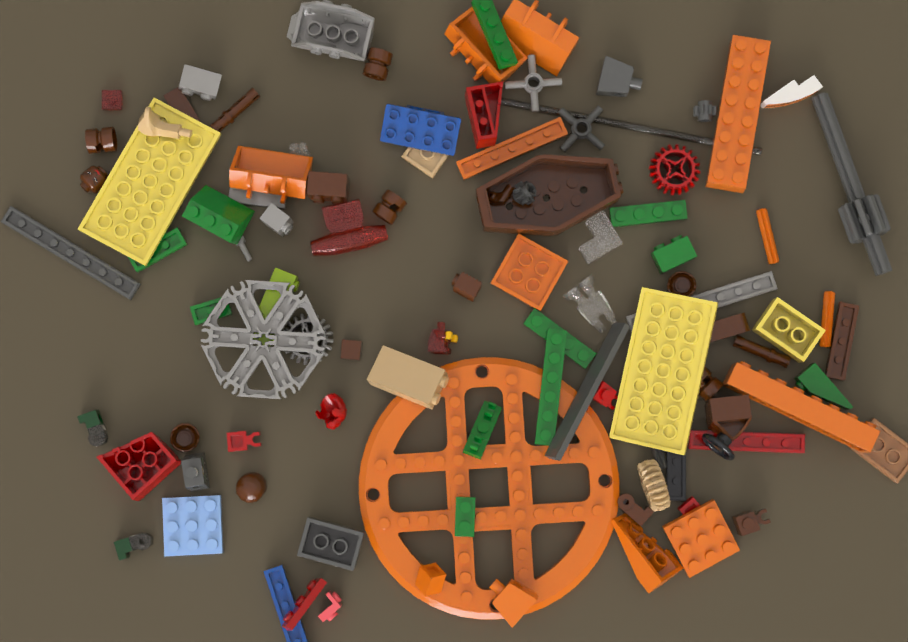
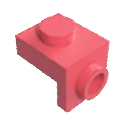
(330, 612)

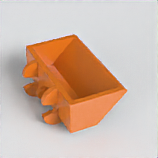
(539, 35)
(471, 42)
(270, 172)

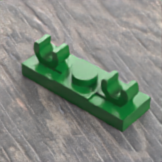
(482, 429)

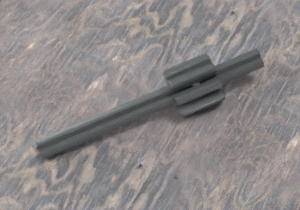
(863, 215)

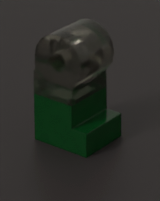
(97, 432)
(140, 541)

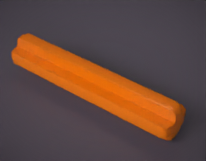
(767, 236)
(827, 318)

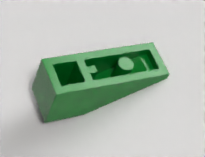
(816, 383)

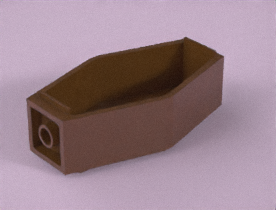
(561, 180)

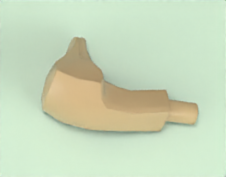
(151, 125)

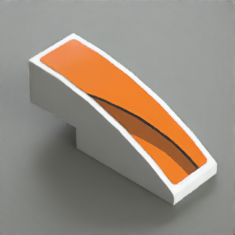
(792, 93)

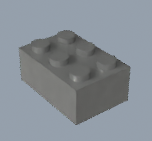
(331, 543)

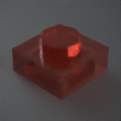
(111, 99)

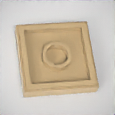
(424, 160)

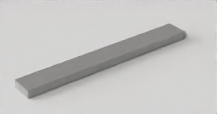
(732, 292)

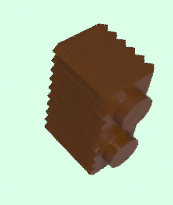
(466, 286)

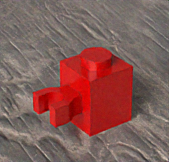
(605, 395)

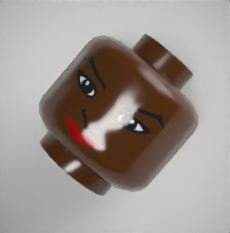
(93, 179)

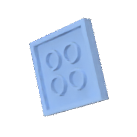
(192, 525)

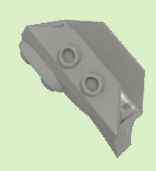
(332, 30)

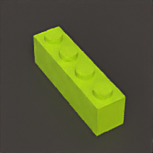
(272, 296)

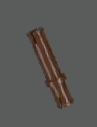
(235, 110)
(761, 351)

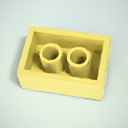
(788, 330)

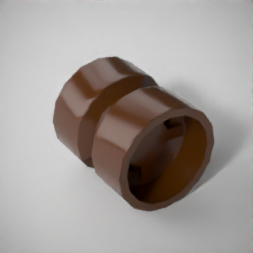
(377, 64)
(101, 140)
(389, 207)
(711, 386)

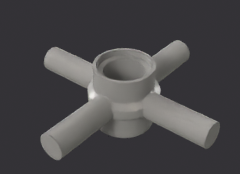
(533, 90)

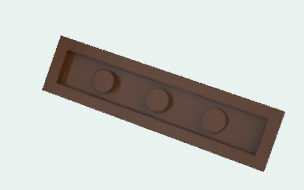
(842, 341)

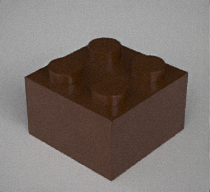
(328, 187)

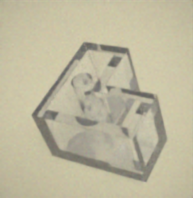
(604, 238)

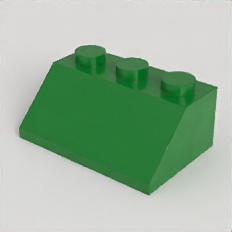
(218, 214)

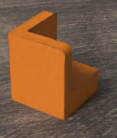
(430, 579)

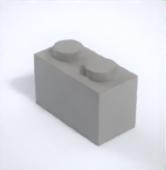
(199, 82)
(277, 220)

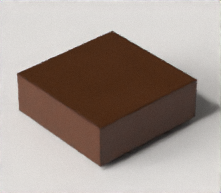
(351, 349)

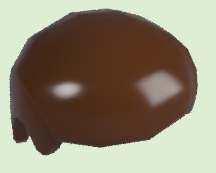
(682, 284)
(184, 437)
(251, 487)

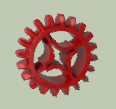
(685, 157)

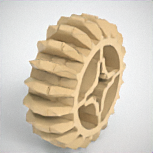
(653, 485)

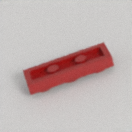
(303, 603)

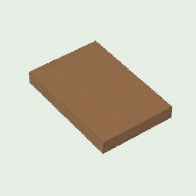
(888, 453)

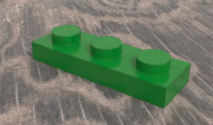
(169, 244)

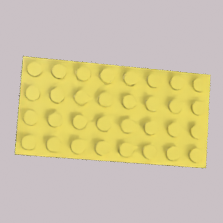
(148, 186)
(663, 370)

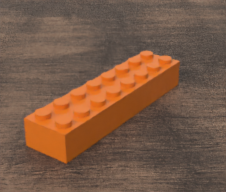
(738, 114)
(801, 408)

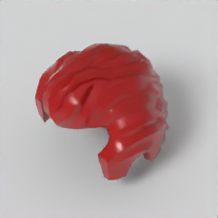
(332, 411)

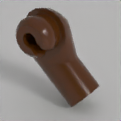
(500, 197)

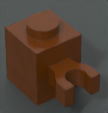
(749, 521)

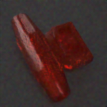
(346, 230)

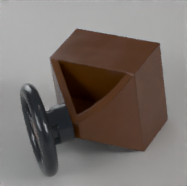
(728, 419)

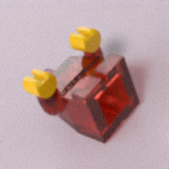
(440, 340)

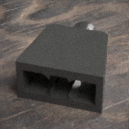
(617, 79)

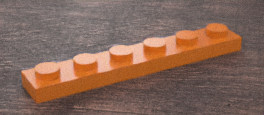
(512, 148)

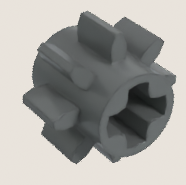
(704, 111)
(524, 193)

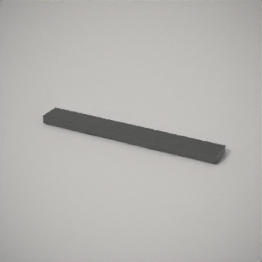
(70, 252)
(587, 391)

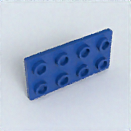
(420, 129)

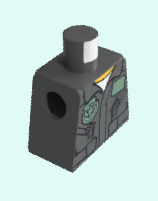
(195, 472)

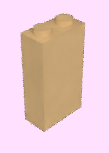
(408, 377)

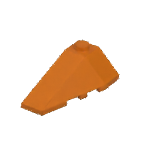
(648, 560)

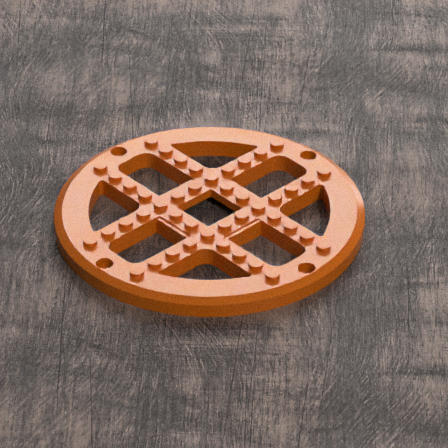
(465, 596)

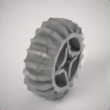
(305, 329)

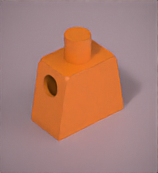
(512, 600)

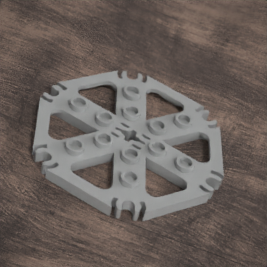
(257, 323)

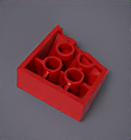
(140, 464)

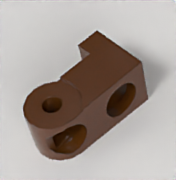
(633, 510)

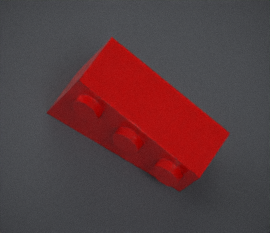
(483, 110)

